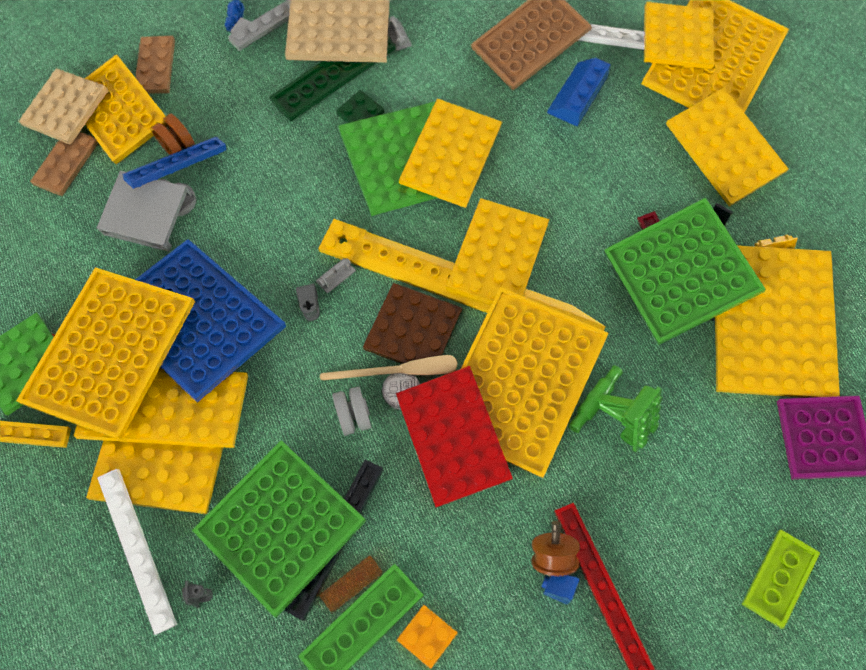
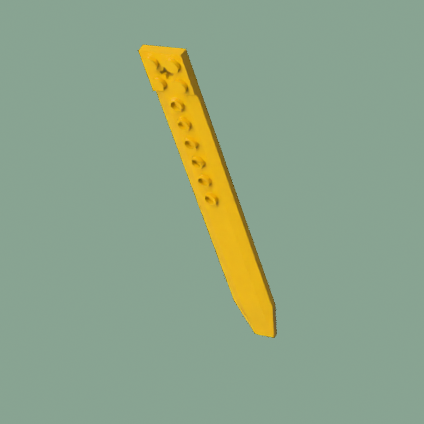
(417, 267)

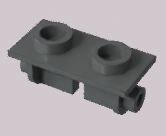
(195, 594)

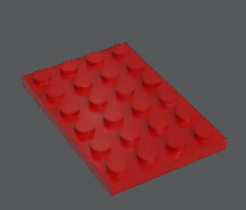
(453, 436)

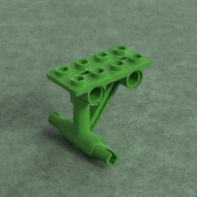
(637, 415)

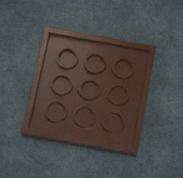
(411, 326)

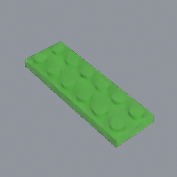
(363, 623)

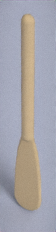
(426, 366)

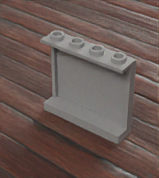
(143, 213)

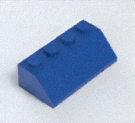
(579, 91)

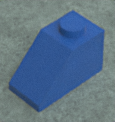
(560, 587)

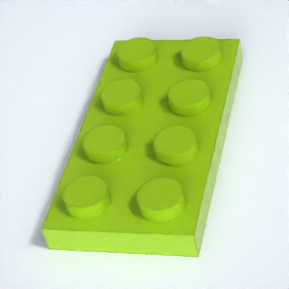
(781, 579)

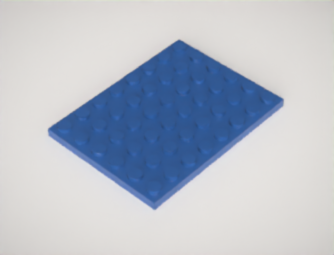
(222, 327)

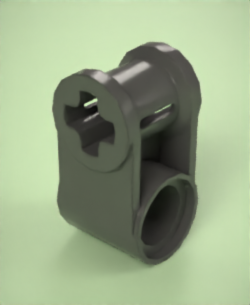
(308, 299)

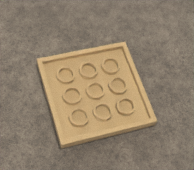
(63, 106)

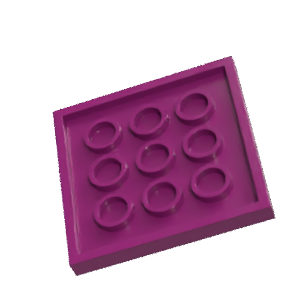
(824, 436)

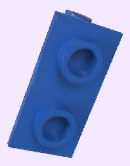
(234, 13)

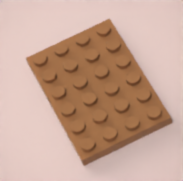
(530, 39)

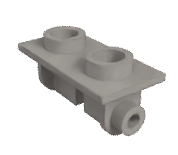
(397, 34)
(336, 275)

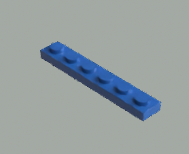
(174, 162)

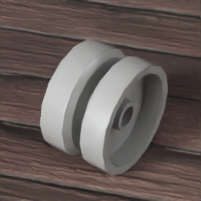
(353, 410)

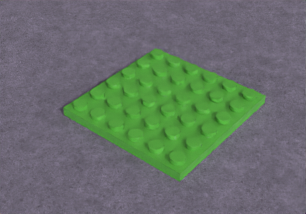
(380, 152)
(683, 271)
(279, 527)

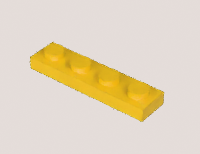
(34, 434)

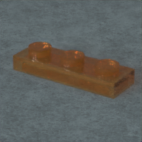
(351, 584)

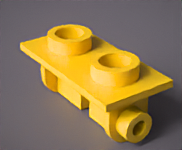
(779, 242)

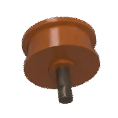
(555, 553)

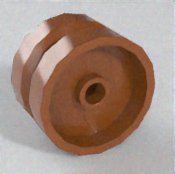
(172, 134)

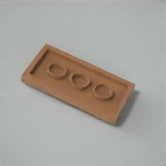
(155, 63)
(64, 164)

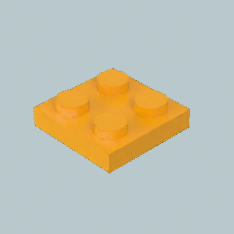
(427, 636)

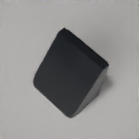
(723, 213)

